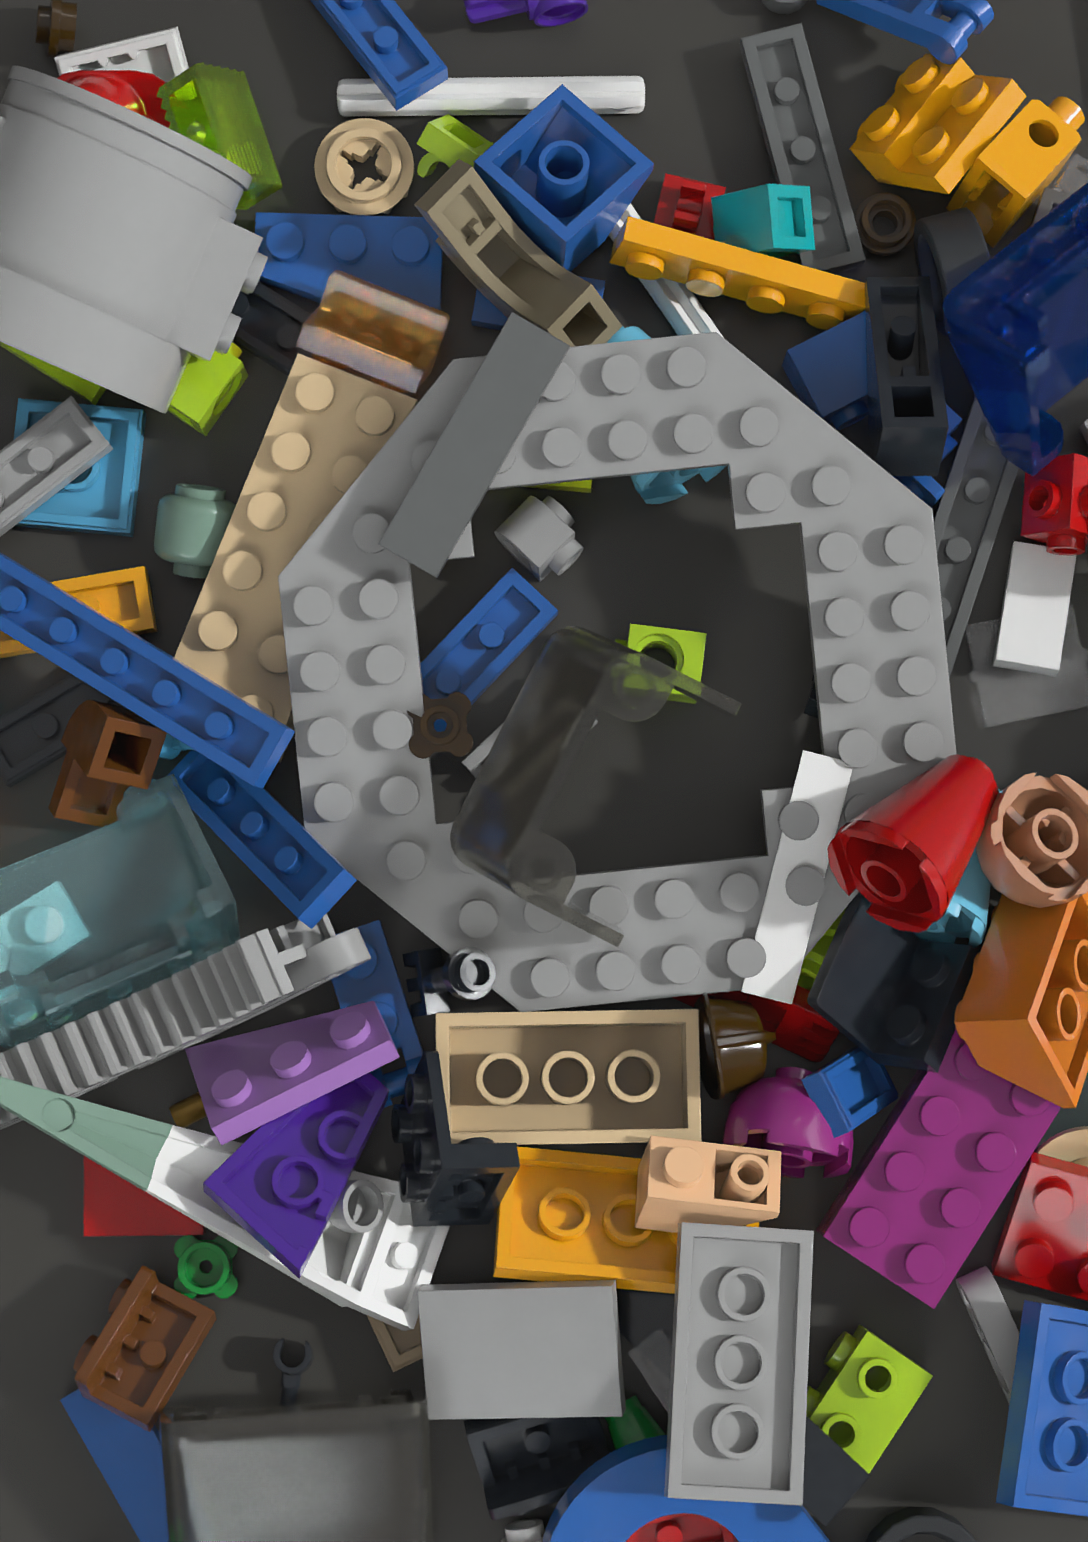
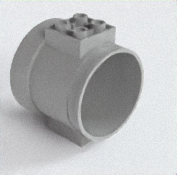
(115, 240)

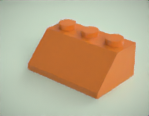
(1030, 999)

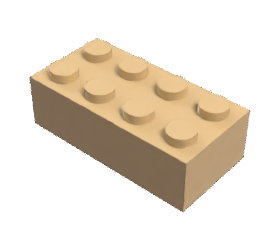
(571, 1075)

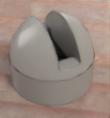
(358, 1207)

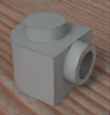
(540, 537)

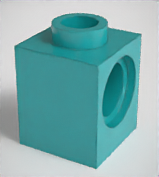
(766, 219)

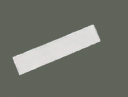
(784, 924)

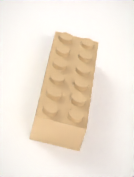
(309, 458)

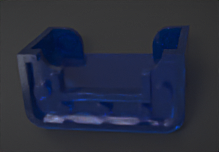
(1025, 331)

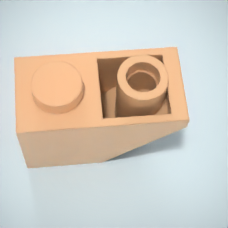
(705, 1184)

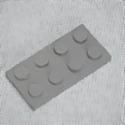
(739, 1364)

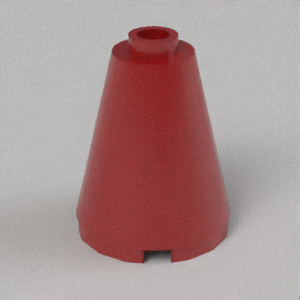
(916, 843)

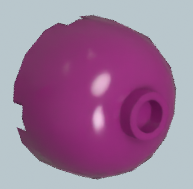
(783, 1118)

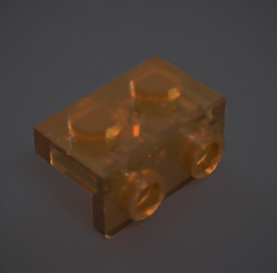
(374, 332)

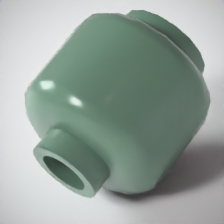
(191, 527)

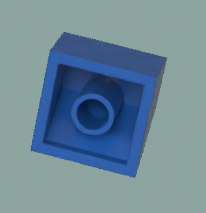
(564, 176)

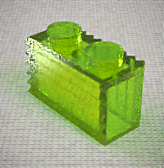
(220, 114)

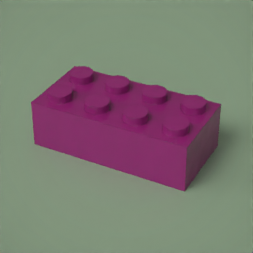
(937, 1173)

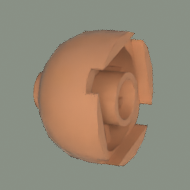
(1037, 841)

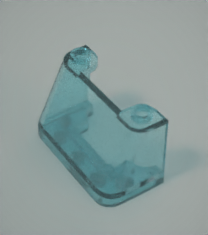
(109, 914)

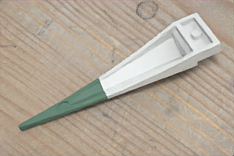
(363, 1271)

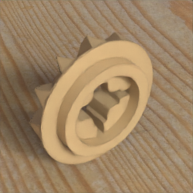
(358, 141)

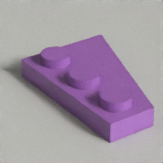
(285, 1066)

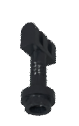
(466, 975)

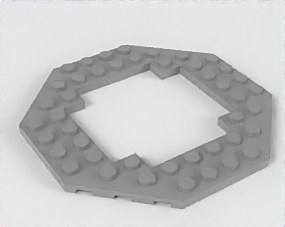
(610, 416)

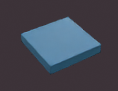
(107, 492)

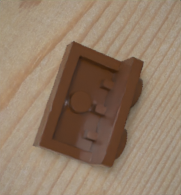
(142, 1349)

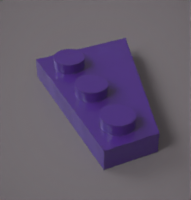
(296, 1168)

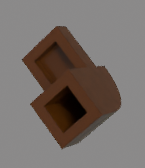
(103, 757)

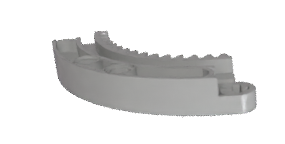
(184, 1009)

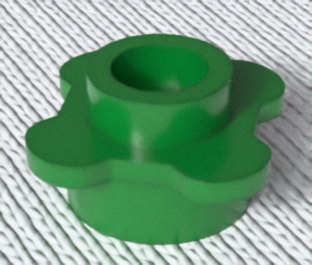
(192, 1279)

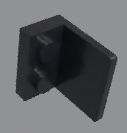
(891, 989)
(443, 1179)

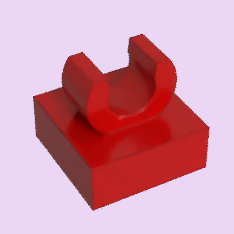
(687, 205)

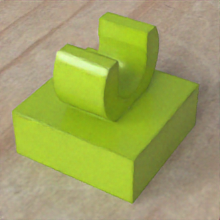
(447, 142)

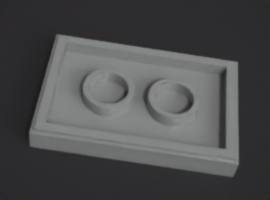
(522, 1350)

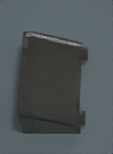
(300, 1472)

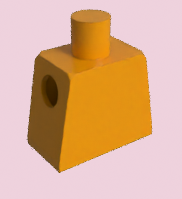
(1019, 165)

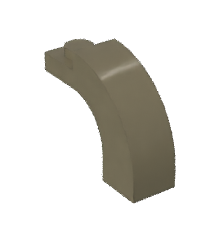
(508, 264)

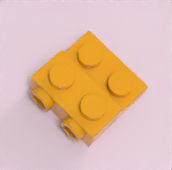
(934, 124)

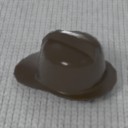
(730, 1045)

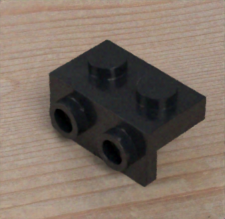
(532, 1459)

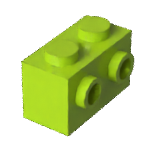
(865, 1394)

